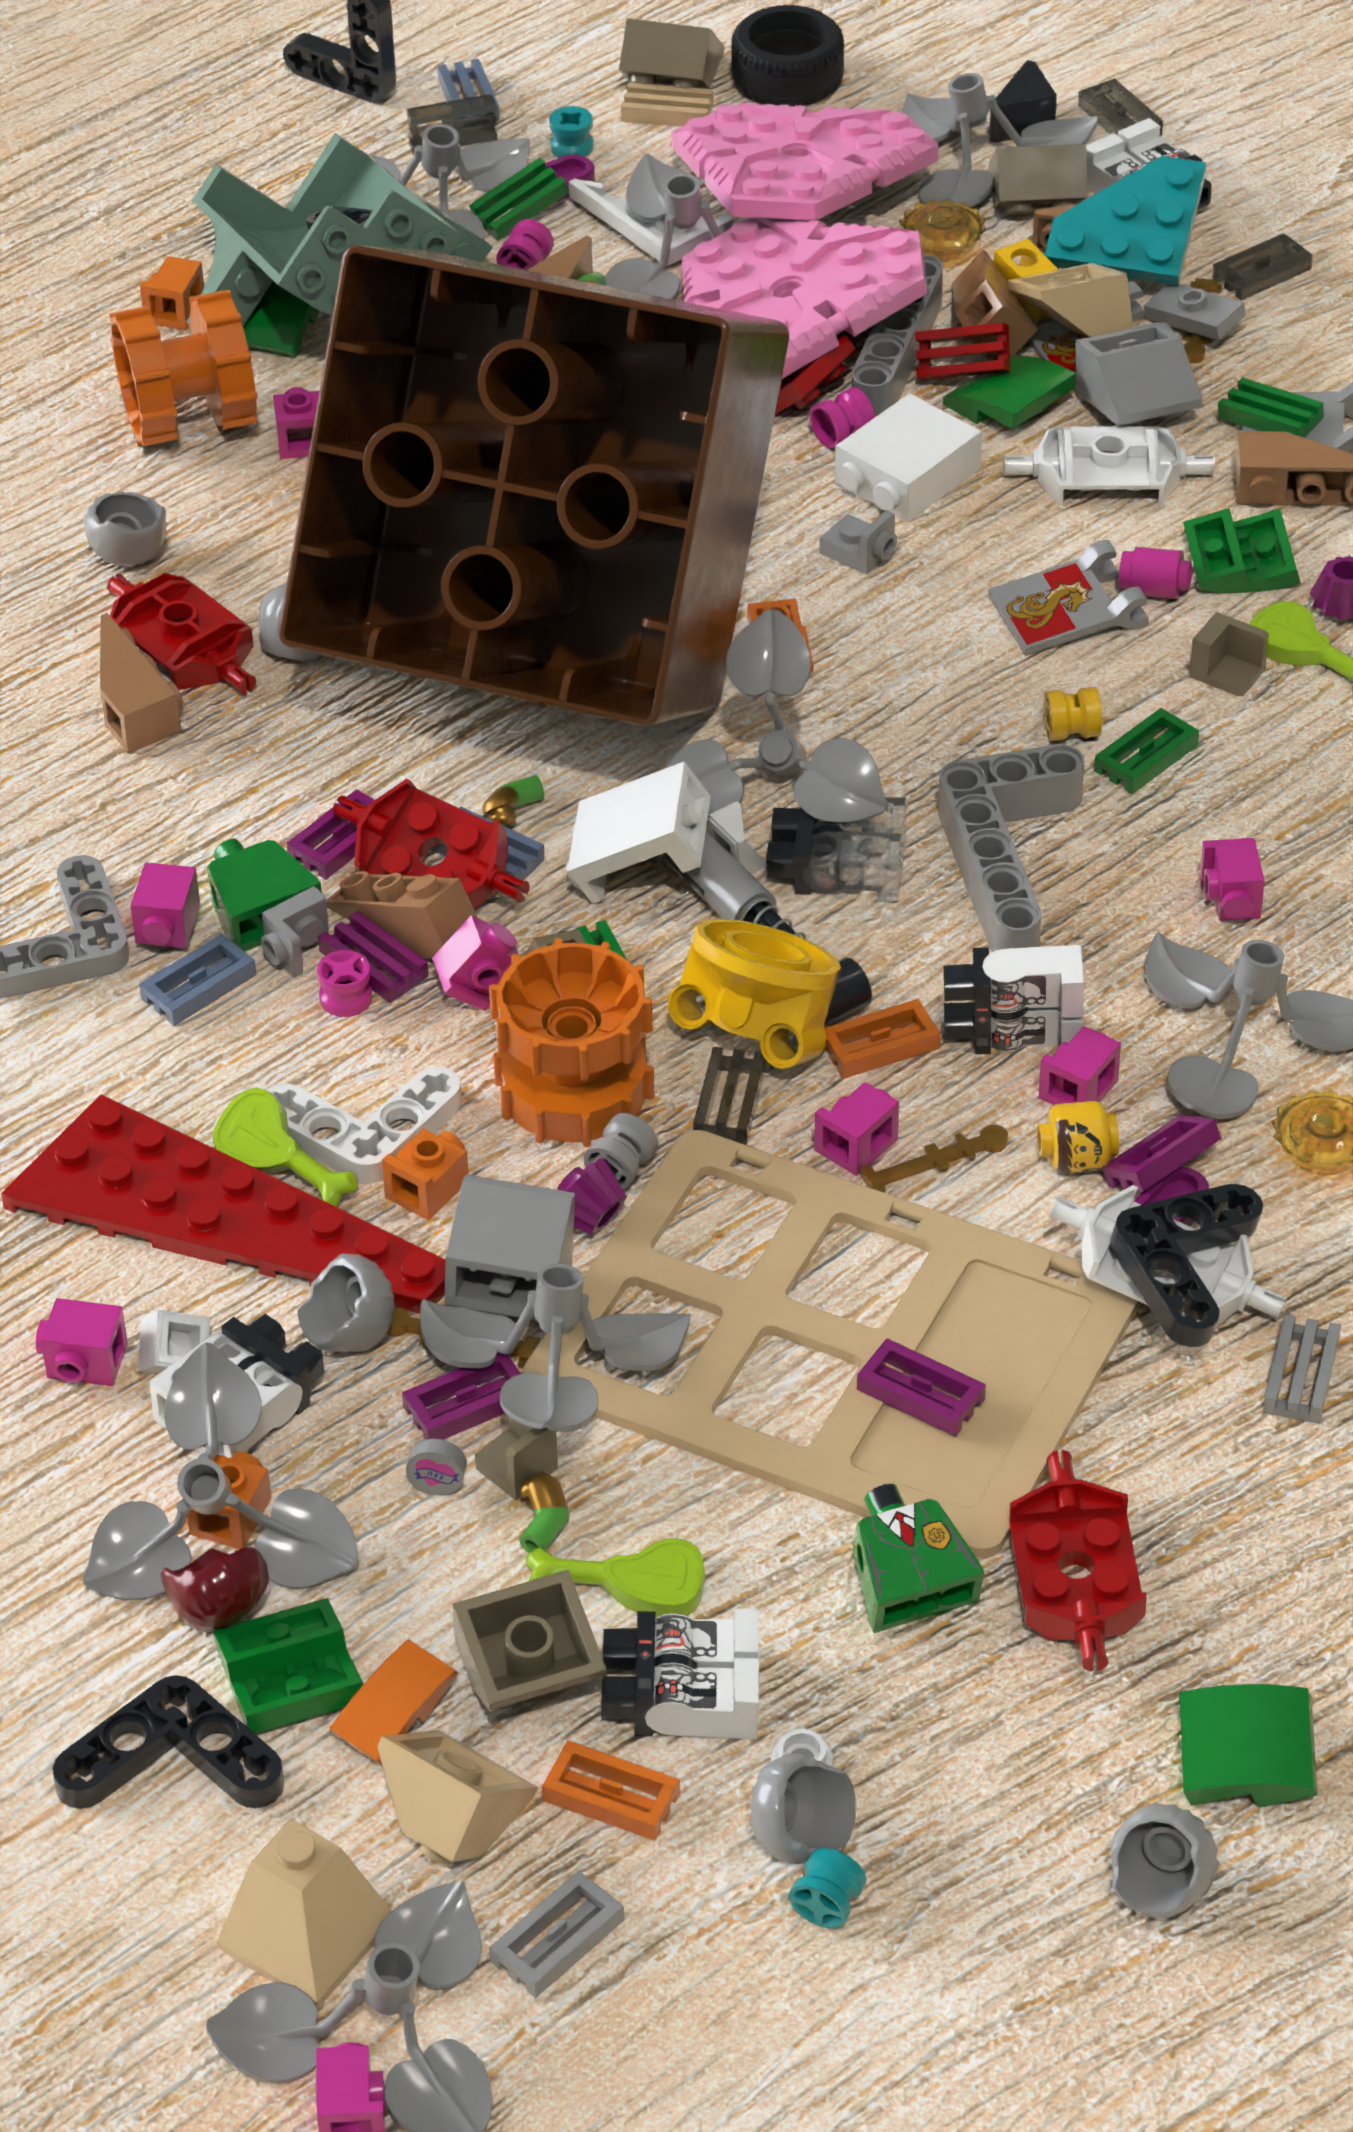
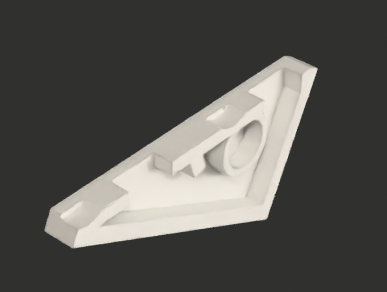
(644, 234)

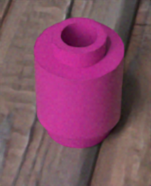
(1156, 572)

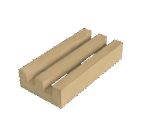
(665, 104)

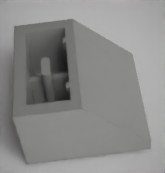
(1136, 374)
(503, 1240)

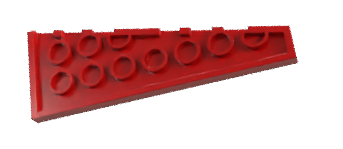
(201, 1203)

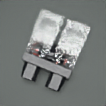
(840, 855)

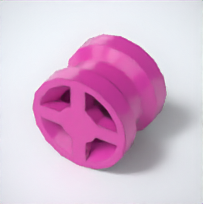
(344, 983)

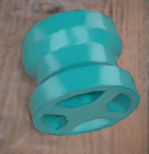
(571, 131)
(827, 1888)

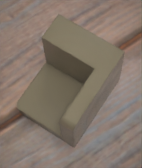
(1229, 654)
(518, 1455)

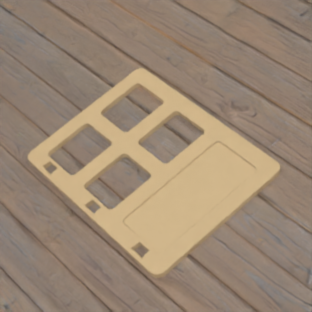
(972, 1305)

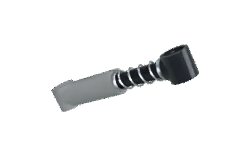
(741, 897)

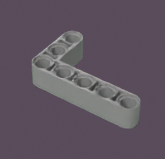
(892, 344)
(973, 809)

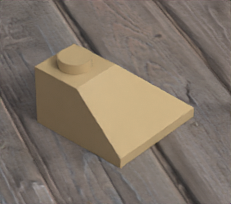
(1081, 297)
(450, 1794)
(303, 1913)

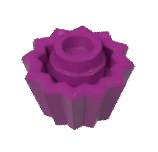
(1335, 589)
(596, 1195)

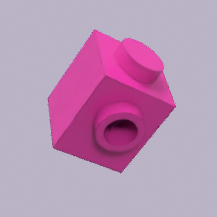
(165, 905)
(82, 1342)

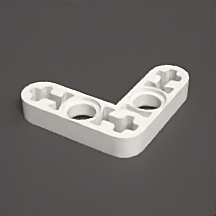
(363, 1138)

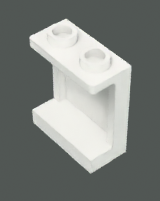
(637, 823)

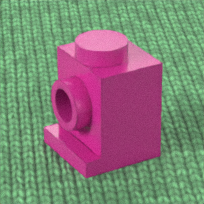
(294, 411)
(1233, 878)
(475, 960)
(1080, 1069)
(857, 1128)
(348, 2091)

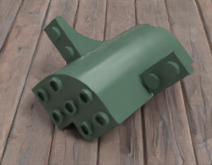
(271, 242)

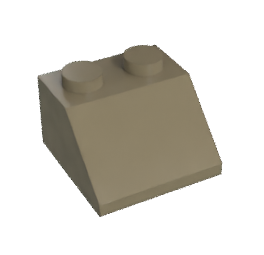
(670, 54)
(1038, 177)
(526, 1641)

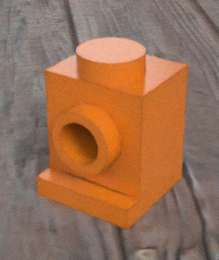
(170, 291)
(433, 1165)
(250, 1484)

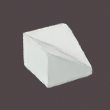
(728, 830)
(168, 1337)

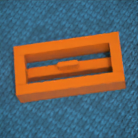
(884, 1045)
(606, 1798)

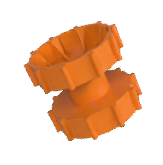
(206, 363)
(571, 1040)

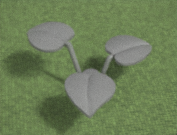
(969, 109)
(483, 163)
(651, 195)
(840, 779)
(1191, 977)
(538, 1401)
(205, 1406)
(426, 1940)

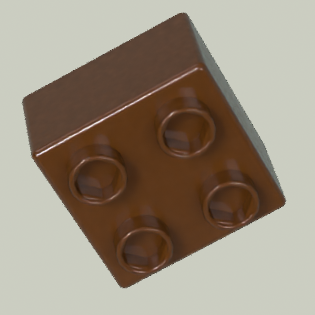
(532, 484)

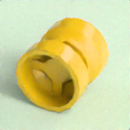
(1072, 713)

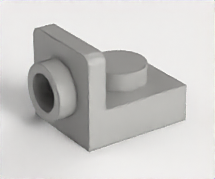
(859, 542)
(292, 927)

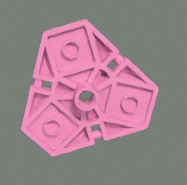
(800, 160)
(808, 278)

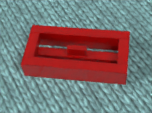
(926, 353)

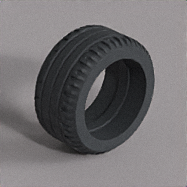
(787, 55)

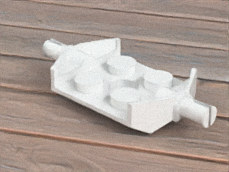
(1076, 461)
(1222, 1268)

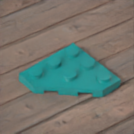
(1135, 223)

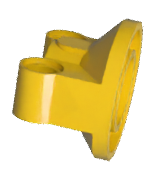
(758, 987)

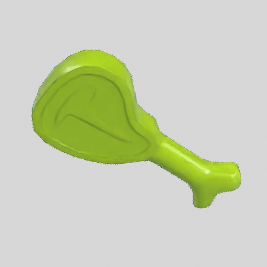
(1297, 641)
(258, 1134)
(658, 1579)

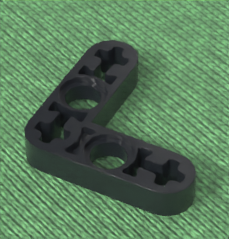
(368, 72)
(1167, 1250)
(162, 1732)

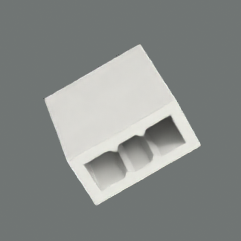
(908, 457)

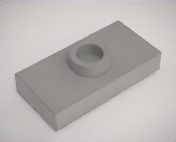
(1195, 310)

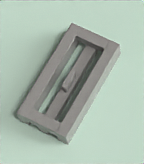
(1309, 1336)
(564, 1941)

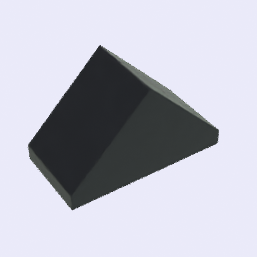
(1024, 102)

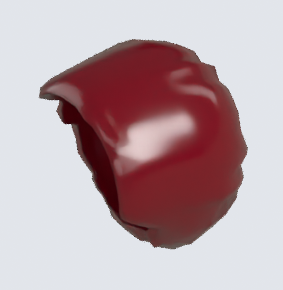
(217, 1588)

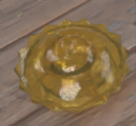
(945, 228)
(1317, 1131)

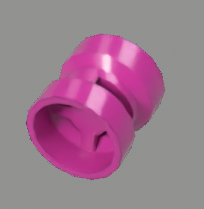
(526, 245)
(839, 418)

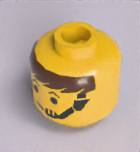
(1078, 1137)

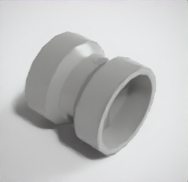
(624, 1146)

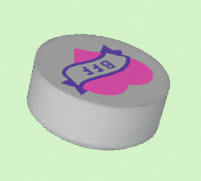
(436, 1467)

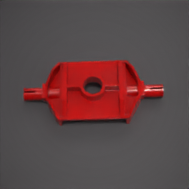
(199, 648)
(407, 823)
(1085, 1527)

